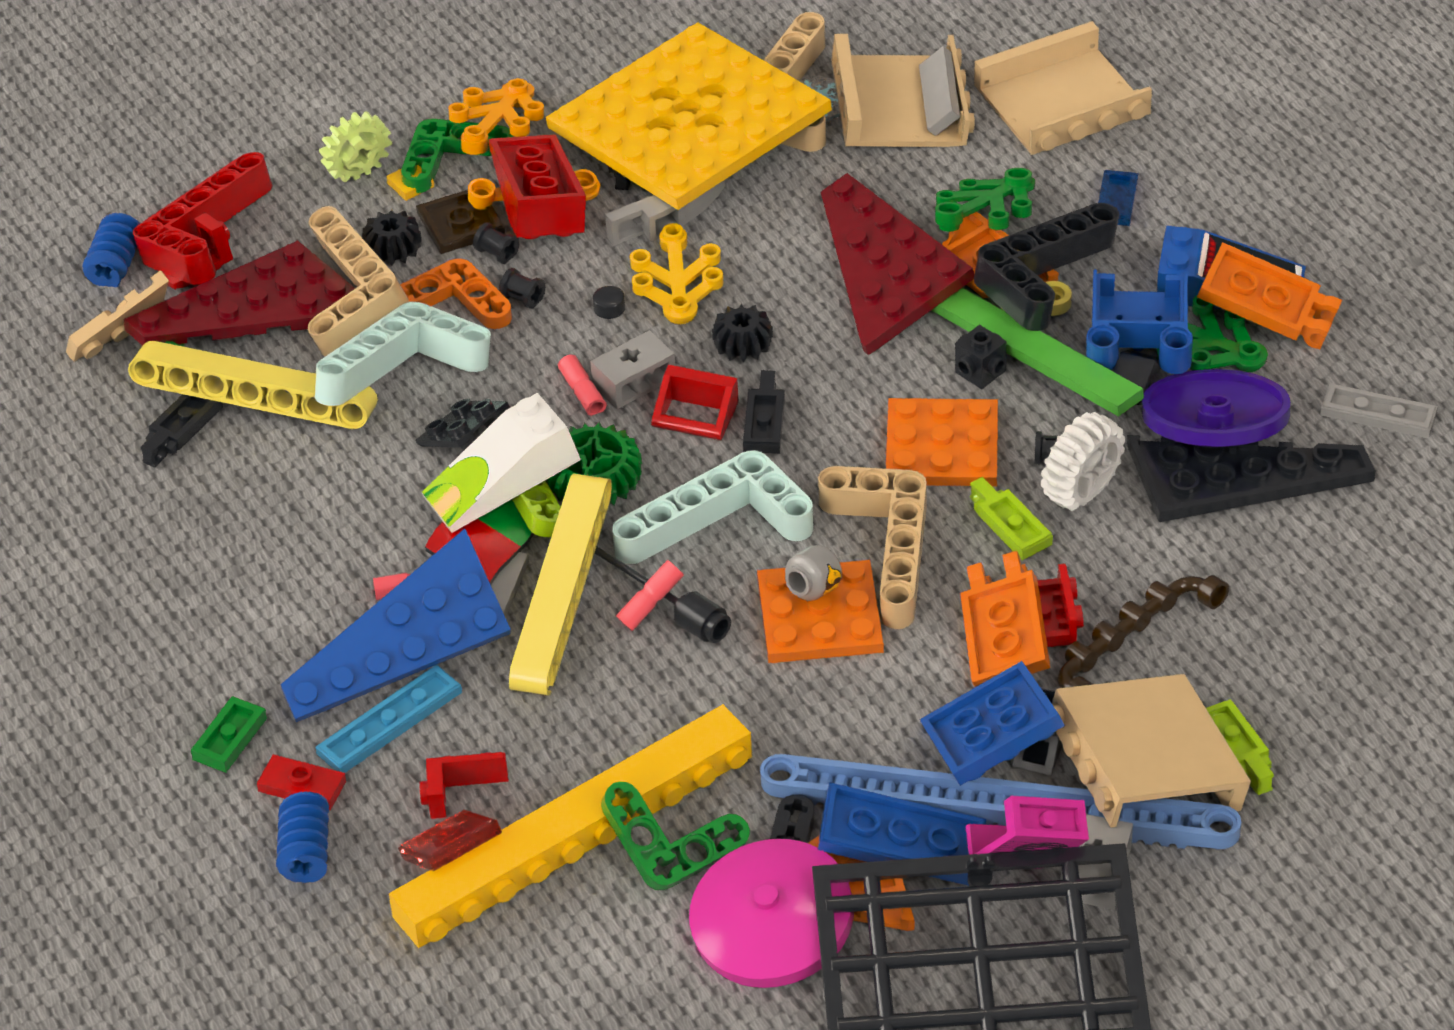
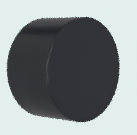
(609, 302)

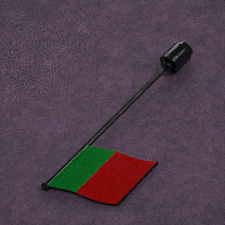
(504, 534)

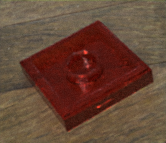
(449, 839)

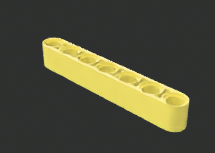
(236, 384)
(560, 584)

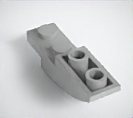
(652, 214)

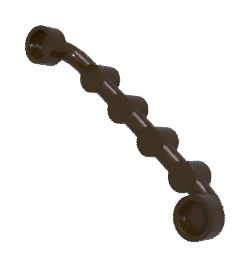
(1211, 593)

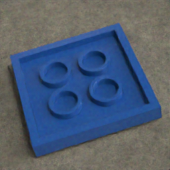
(992, 723)

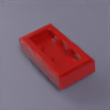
(288, 776)

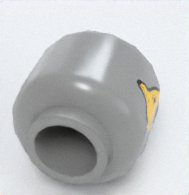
(813, 572)

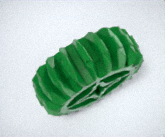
(602, 455)

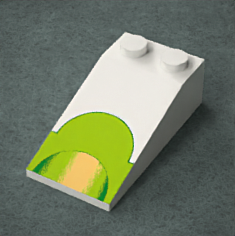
(503, 462)

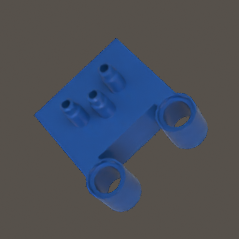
(1140, 322)

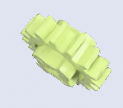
(355, 146)

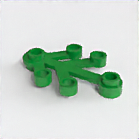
(982, 193)
(1242, 353)

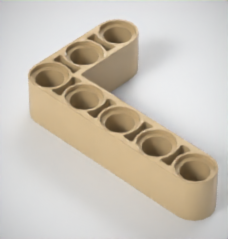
(794, 56)
(376, 284)
(892, 495)

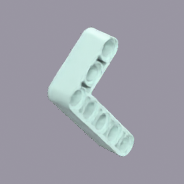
(393, 340)
(708, 498)

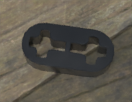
(784, 827)

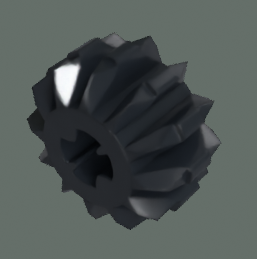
(393, 236)
(742, 332)

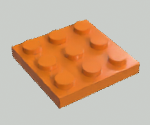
(944, 439)
(832, 626)

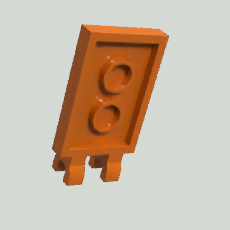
(1269, 296)
(1003, 621)

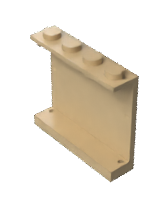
(1058, 89)
(885, 103)
(1146, 743)

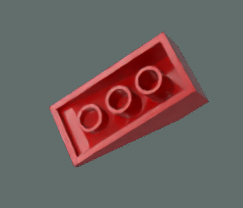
(538, 186)

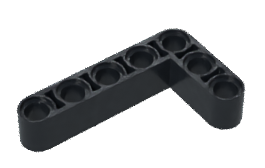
(1011, 265)

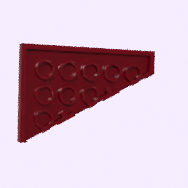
(887, 263)
(265, 293)

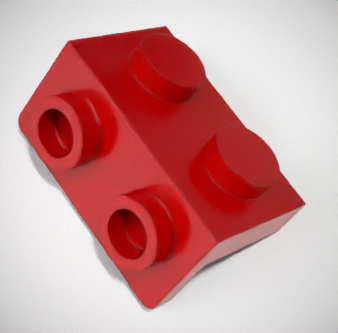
(1058, 608)

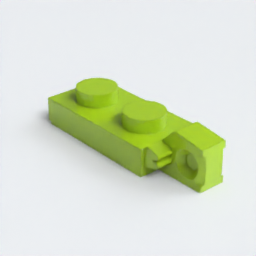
(1009, 519)
(1245, 744)

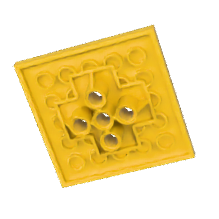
(688, 115)

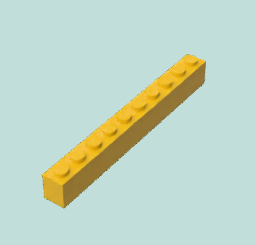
(567, 827)

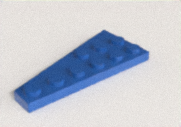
(420, 623)

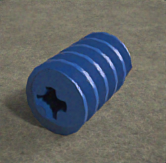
(111, 250)
(303, 837)

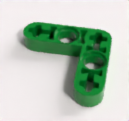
(432, 139)
(660, 849)

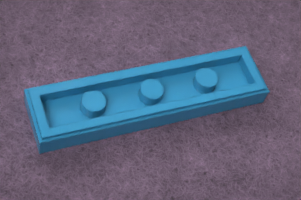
(388, 719)

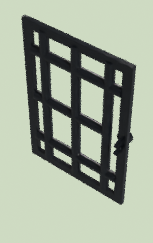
(979, 878)

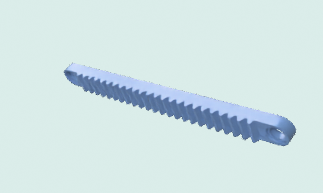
(1153, 820)

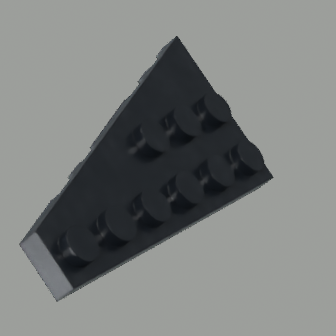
(1207, 479)

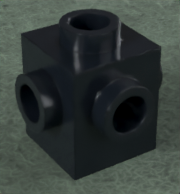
(980, 356)

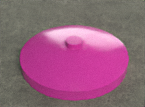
(759, 915)

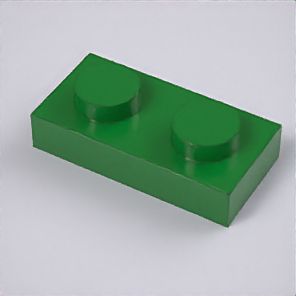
(228, 734)

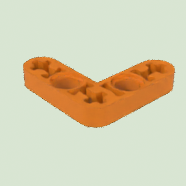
(450, 283)

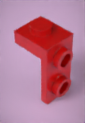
(217, 238)
(459, 771)

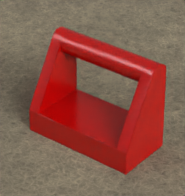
(699, 389)

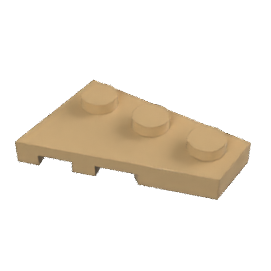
(110, 326)

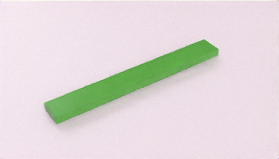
(1044, 353)

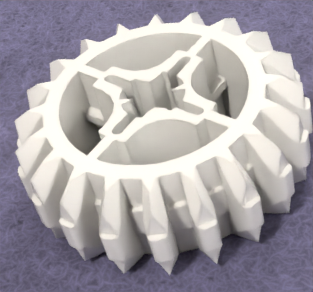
(1082, 460)

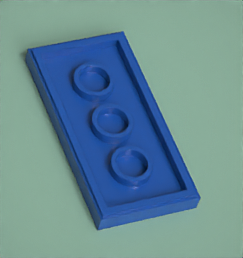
(890, 828)

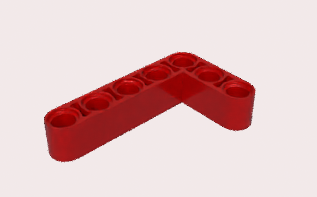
(170, 236)

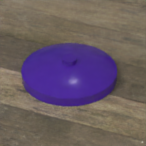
(1216, 407)

